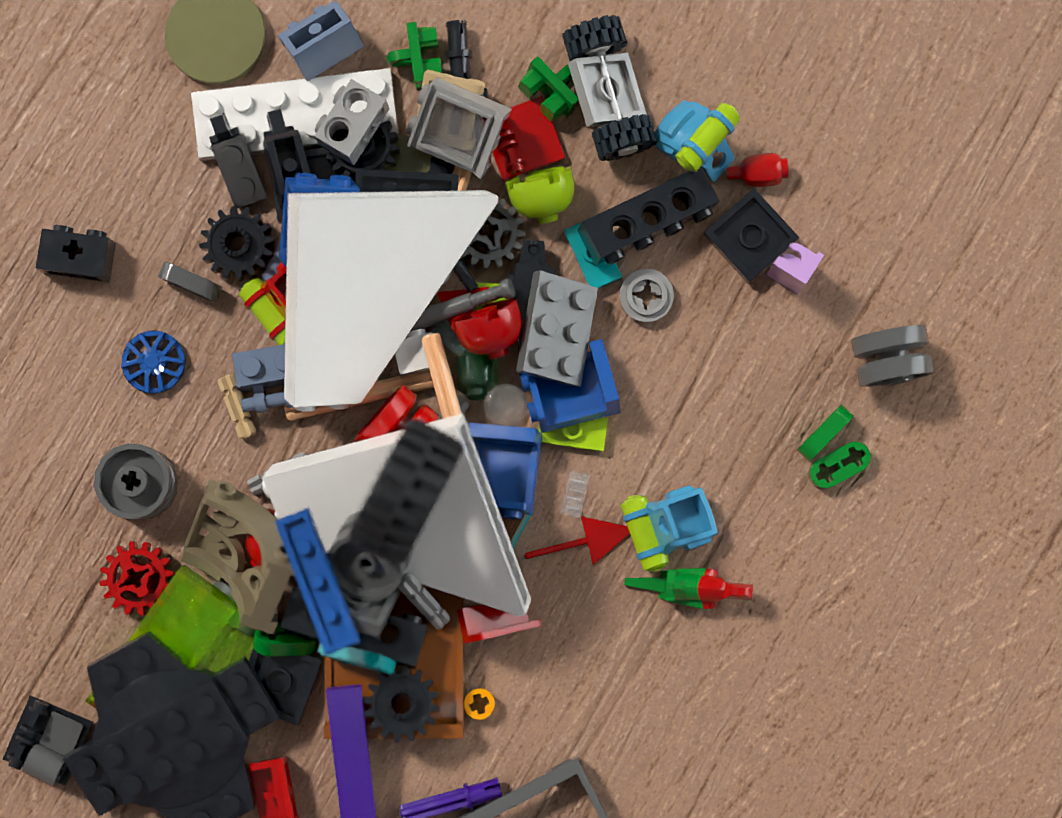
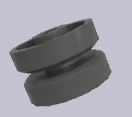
(892, 356)
(116, 476)
(361, 571)

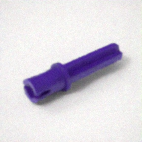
(453, 800)

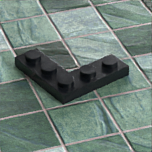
(404, 181)

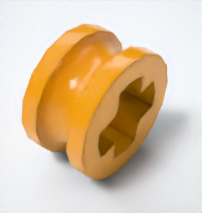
(470, 699)

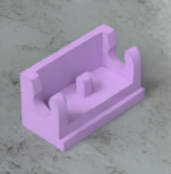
(792, 271)

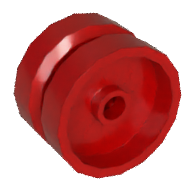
(393, 416)

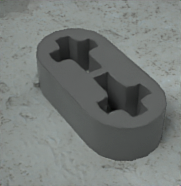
(190, 282)

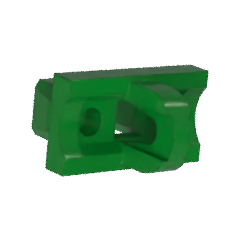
(419, 39)
(559, 97)

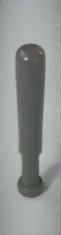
(463, 304)

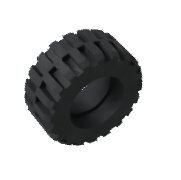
(406, 491)

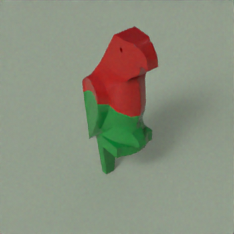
(693, 587)

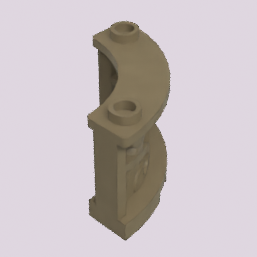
(253, 588)

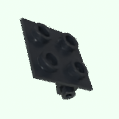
(30, 731)

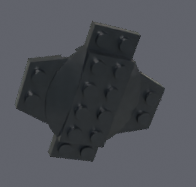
(170, 733)

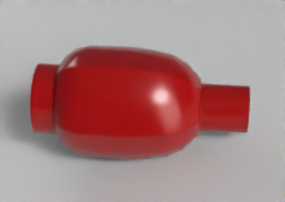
(760, 170)

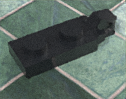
(236, 163)

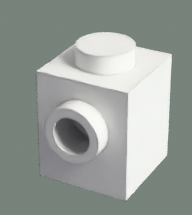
(411, 353)

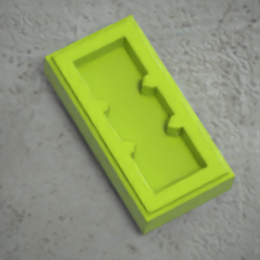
(585, 435)

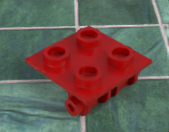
(526, 141)

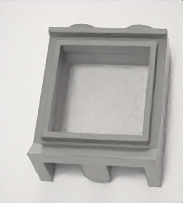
(457, 126)

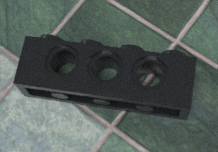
(689, 187)
(404, 650)

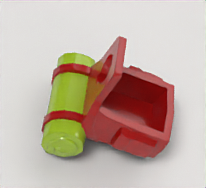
(268, 302)

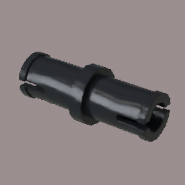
(458, 52)

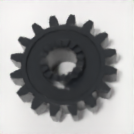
(375, 158)
(240, 261)
(411, 721)

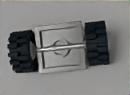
(608, 88)

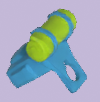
(695, 133)
(668, 524)

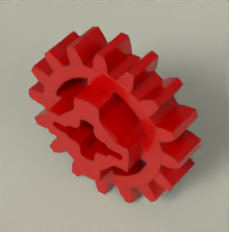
(129, 565)

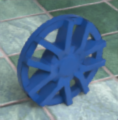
(153, 362)

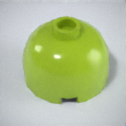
(542, 193)

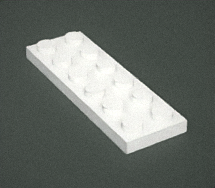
(299, 101)

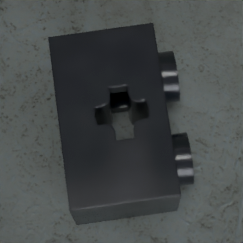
(93, 263)

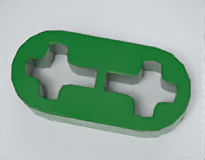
(825, 432)
(843, 472)
(282, 643)

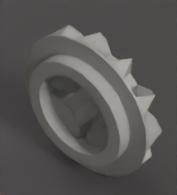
(658, 285)

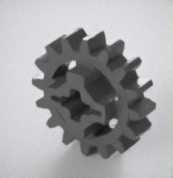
(502, 228)

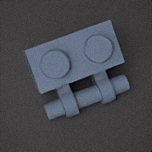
(320, 40)
(257, 371)

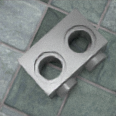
(360, 124)

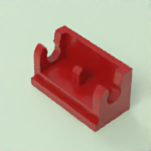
(273, 788)

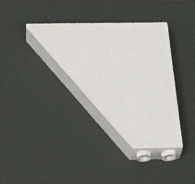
(361, 281)
(462, 541)

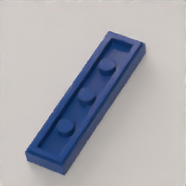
(317, 581)

